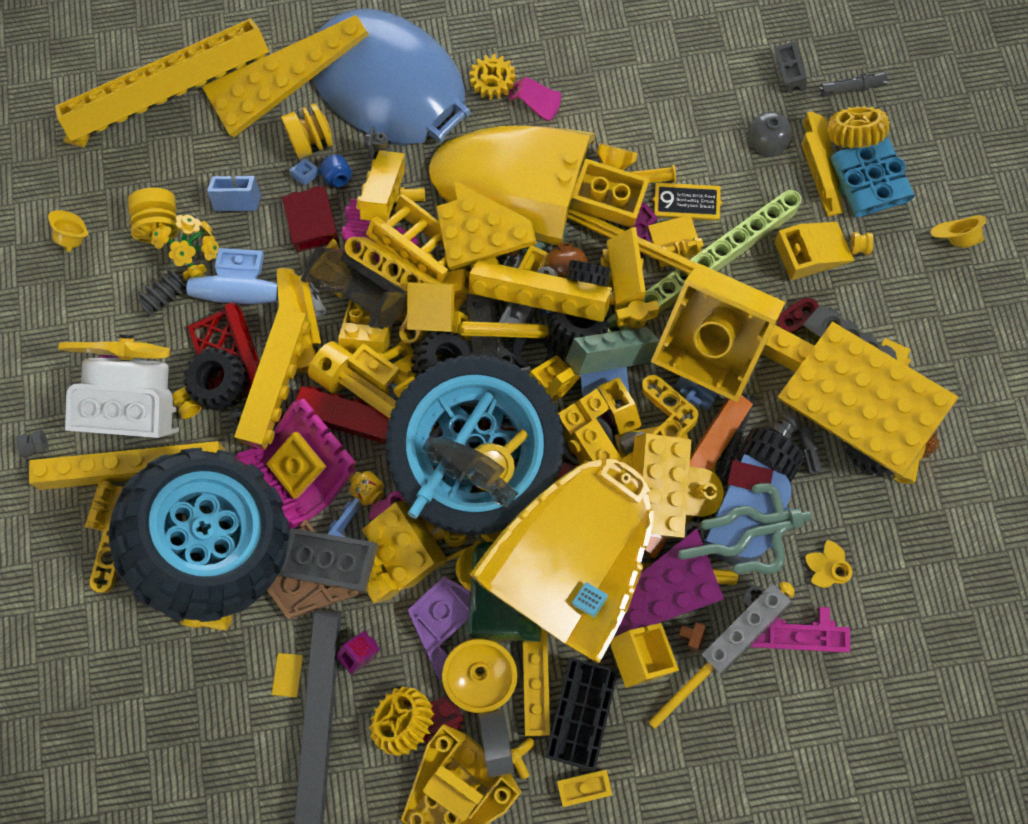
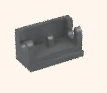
(791, 66)

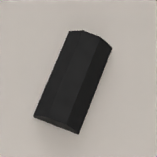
(582, 714)

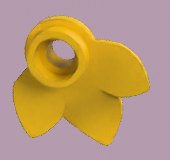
(826, 563)

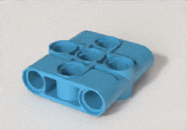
(863, 195)

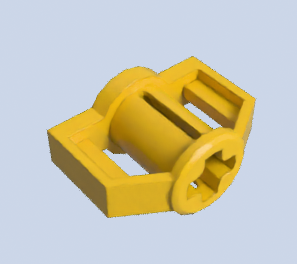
(635, 312)

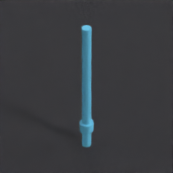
(426, 492)

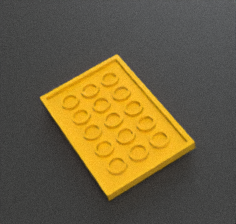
(867, 399)

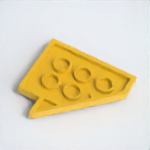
(480, 228)

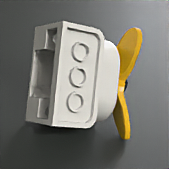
(121, 392)

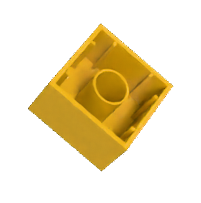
(717, 331)

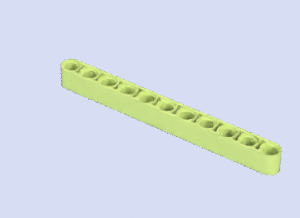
(726, 245)

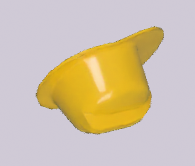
(67, 229)
(961, 232)

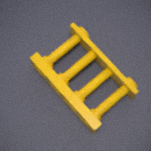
(400, 245)

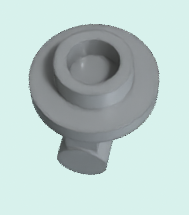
(627, 441)

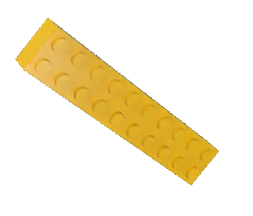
(161, 80)

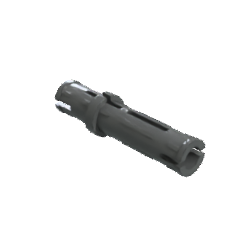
(861, 82)

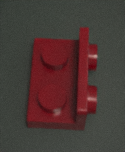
(444, 713)

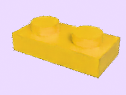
(584, 788)

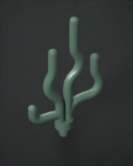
(776, 523)

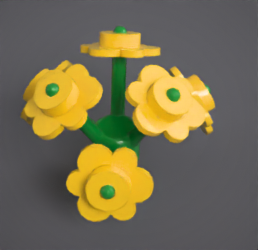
(184, 250)

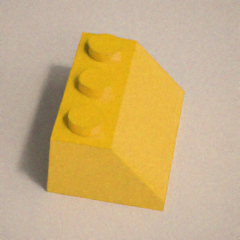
(626, 269)

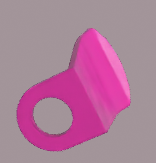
(538, 97)

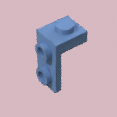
(349, 512)

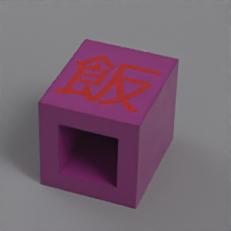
(358, 652)

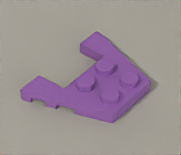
(438, 617)

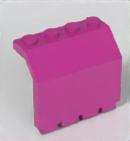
(326, 446)

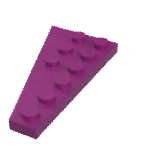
(672, 587)

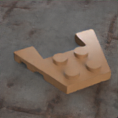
(302, 597)

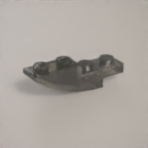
(463, 461)

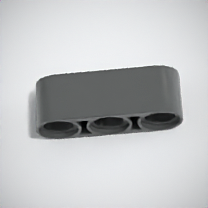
(496, 743)

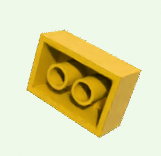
(609, 193)
(404, 545)

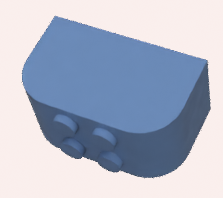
(731, 533)

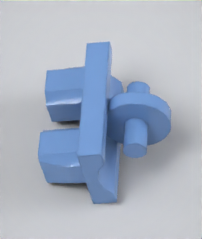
(696, 393)

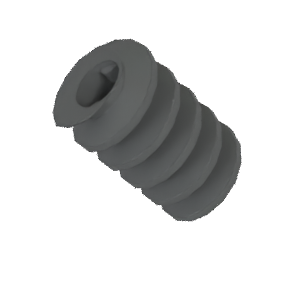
(160, 292)

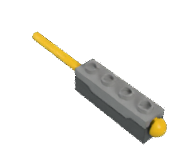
(734, 641)

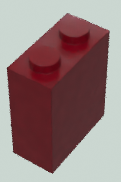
(310, 218)

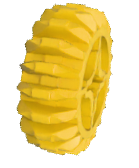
(858, 127)
(406, 724)

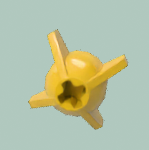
(616, 156)

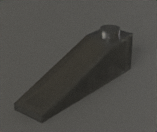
(483, 310)

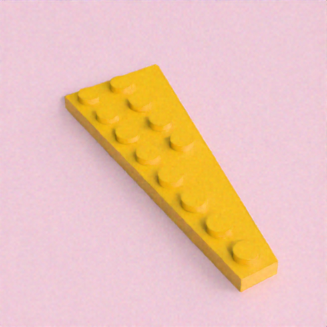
(260, 86)

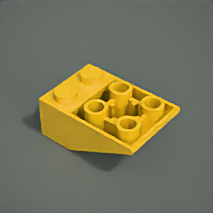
(812, 248)
(356, 331)

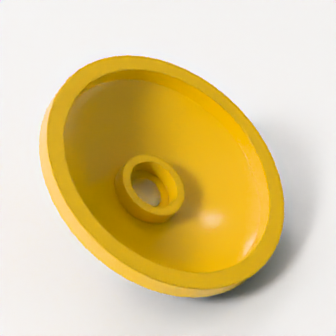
(479, 691)

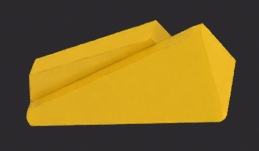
(818, 150)
(297, 296)

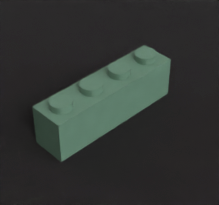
(612, 350)

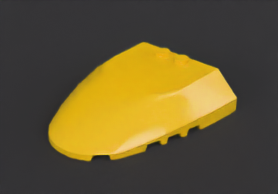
(519, 168)
(575, 532)

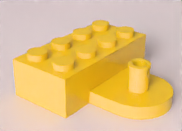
(673, 484)

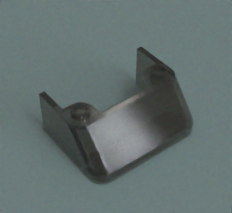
(344, 275)

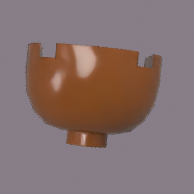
(560, 258)

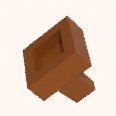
(694, 636)

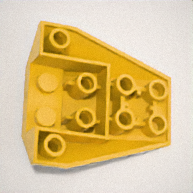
(467, 761)

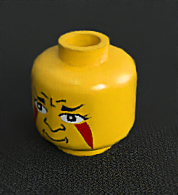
(366, 488)

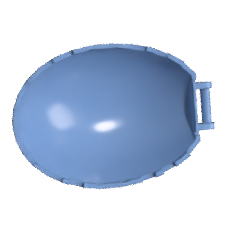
(394, 81)

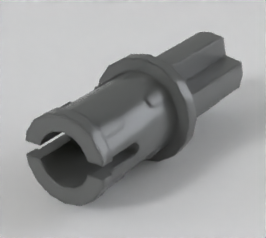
(809, 450)

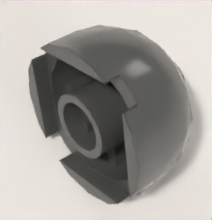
(769, 134)

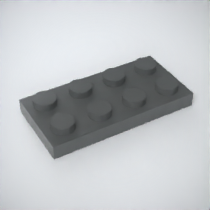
(329, 560)

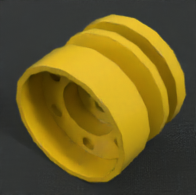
(307, 131)
(149, 210)

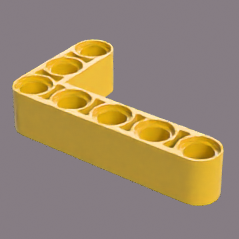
(385, 268)

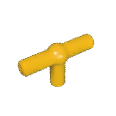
(517, 755)

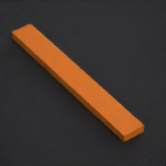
(711, 448)

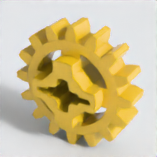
(492, 76)

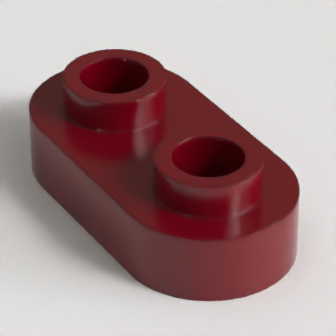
(796, 315)

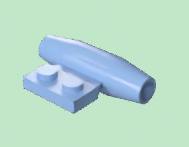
(235, 280)

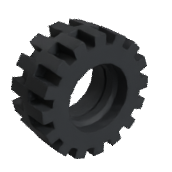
(588, 273)

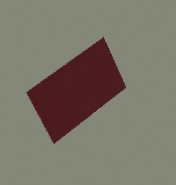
(748, 475)

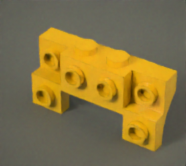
(585, 433)

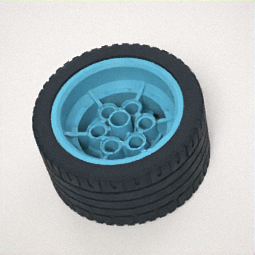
(438, 397)

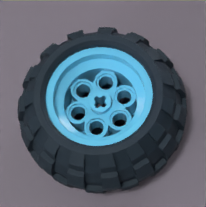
(165, 573)

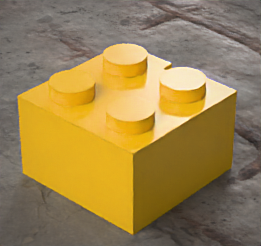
(643, 655)

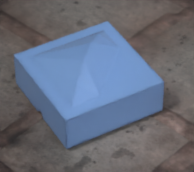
(304, 172)

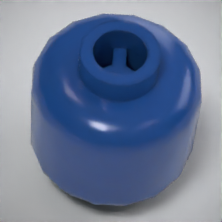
(335, 170)

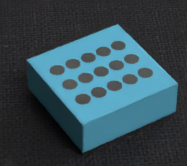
(590, 600)

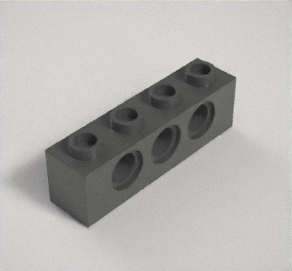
(823, 317)

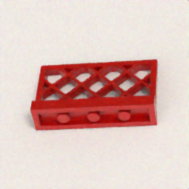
(241, 336)

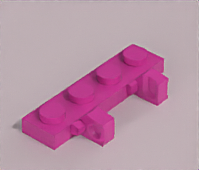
(816, 637)

